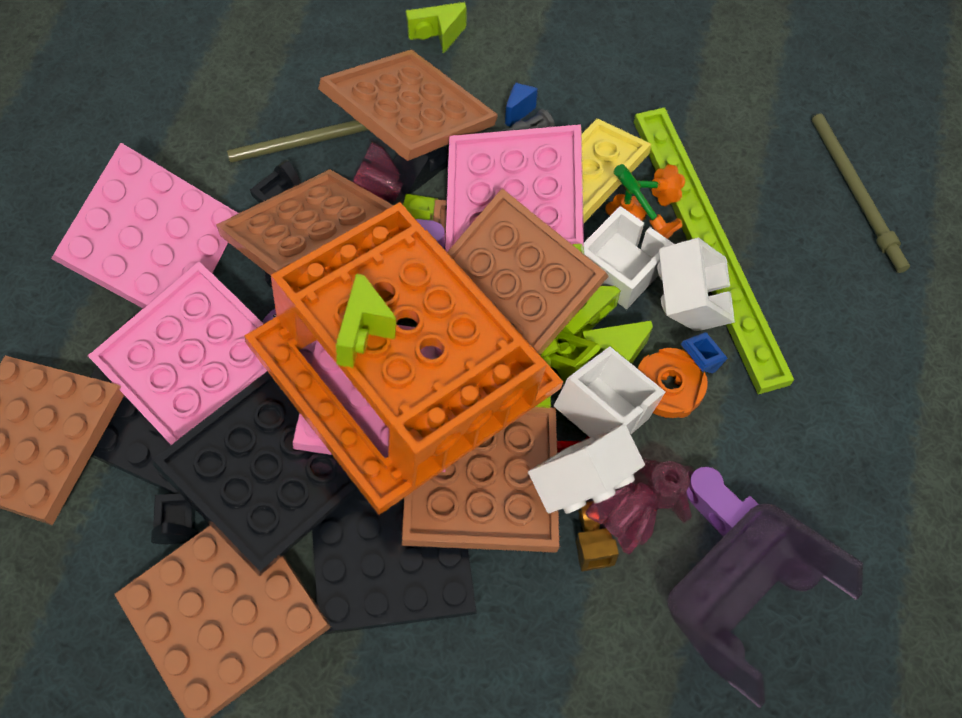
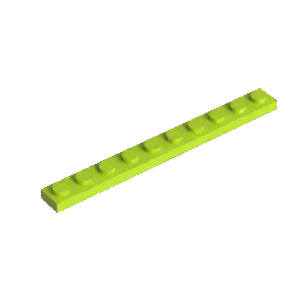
(750, 331)

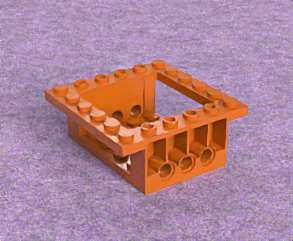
(430, 405)

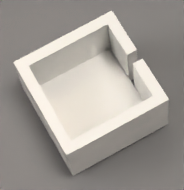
(616, 252)
(688, 275)
(608, 394)
(587, 471)

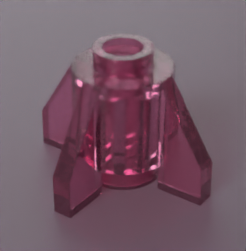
(379, 176)
(670, 484)
(627, 515)

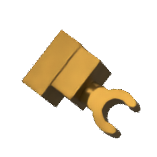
(595, 545)

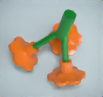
(664, 186)

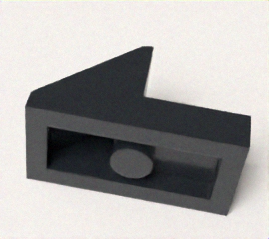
(420, 169)

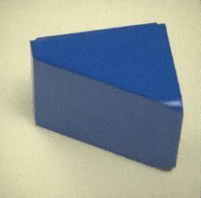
(520, 103)
(704, 352)

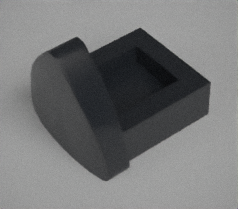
(280, 180)
(173, 520)

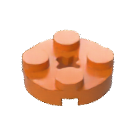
(687, 374)

